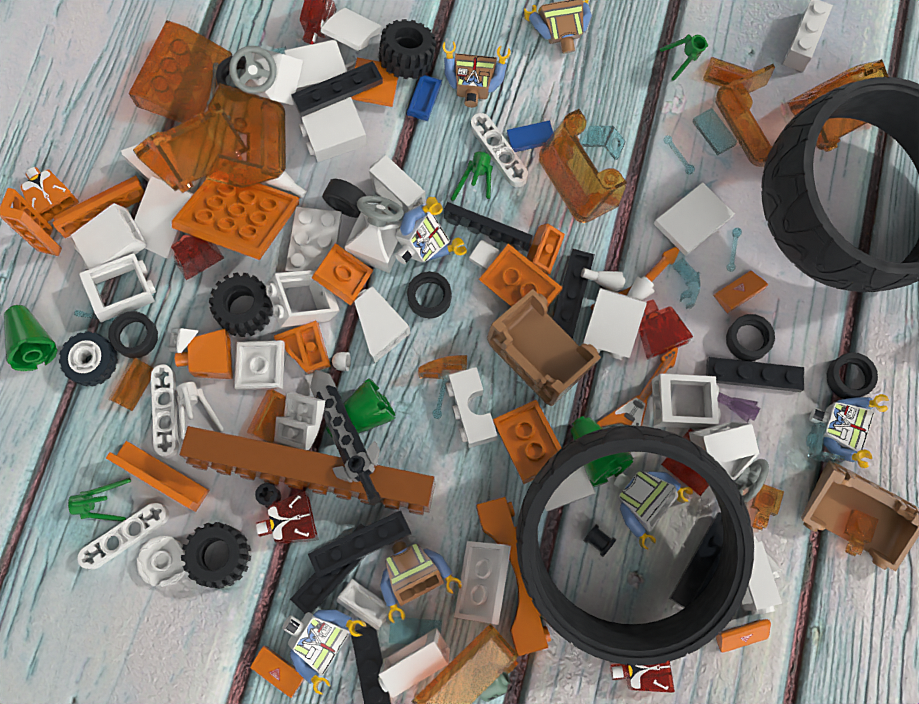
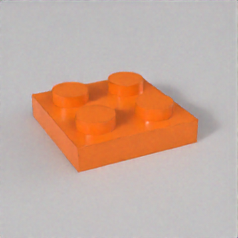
(342, 274)

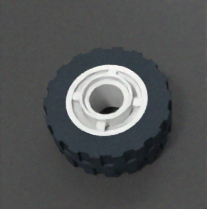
(74, 357)

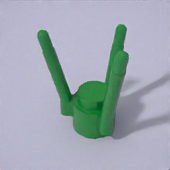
(693, 48)
(479, 166)
(85, 502)

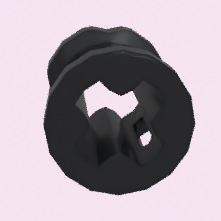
(261, 491)
(599, 540)

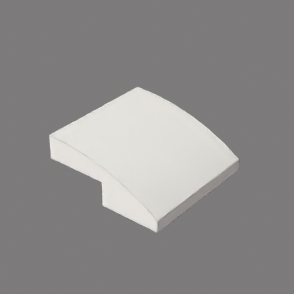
(351, 29)
(300, 421)
(571, 490)

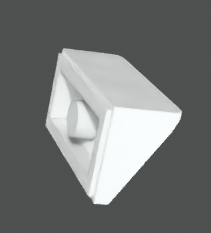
(180, 339)

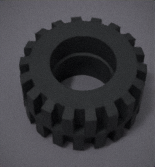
(407, 49)
(231, 290)
(196, 550)

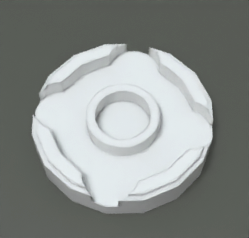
(161, 561)

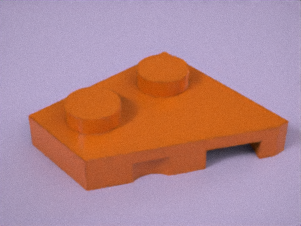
(306, 346)

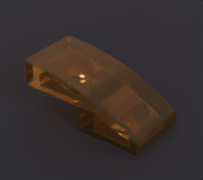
(435, 368)

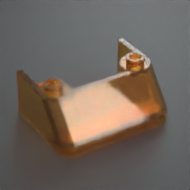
(735, 107)
(266, 138)
(471, 670)

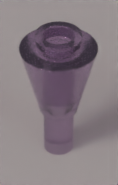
(743, 408)

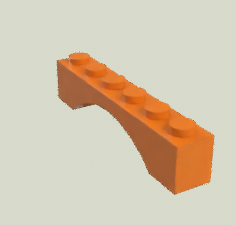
(527, 627)

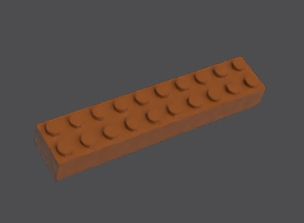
(302, 469)

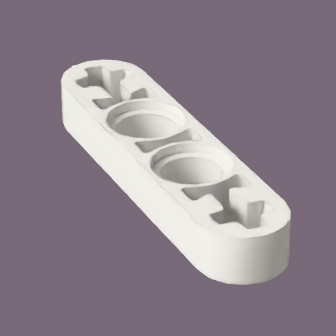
(499, 149)
(160, 411)
(122, 533)

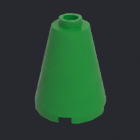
(26, 340)
(368, 408)
(606, 466)

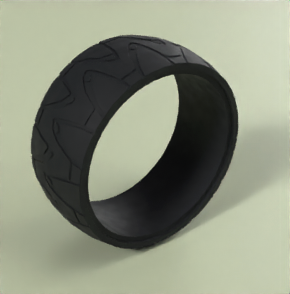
(791, 194)
(656, 640)

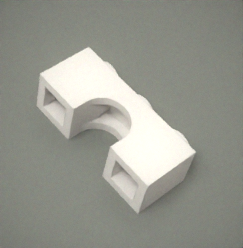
(808, 35)
(476, 428)

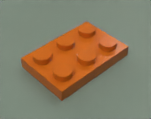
(514, 276)
(527, 439)

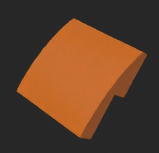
(381, 94)

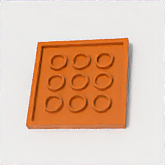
(236, 216)

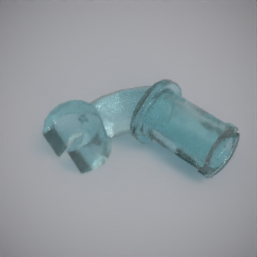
(692, 281)

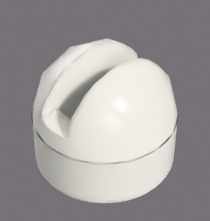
(342, 361)

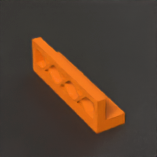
(122, 194)
(28, 223)
(159, 476)

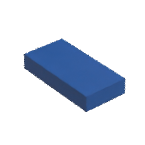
(424, 97)
(529, 136)

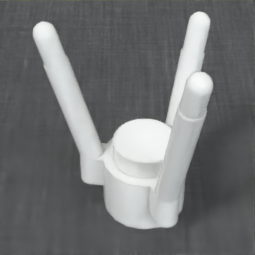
(188, 396)

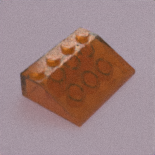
(177, 73)

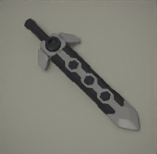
(357, 460)

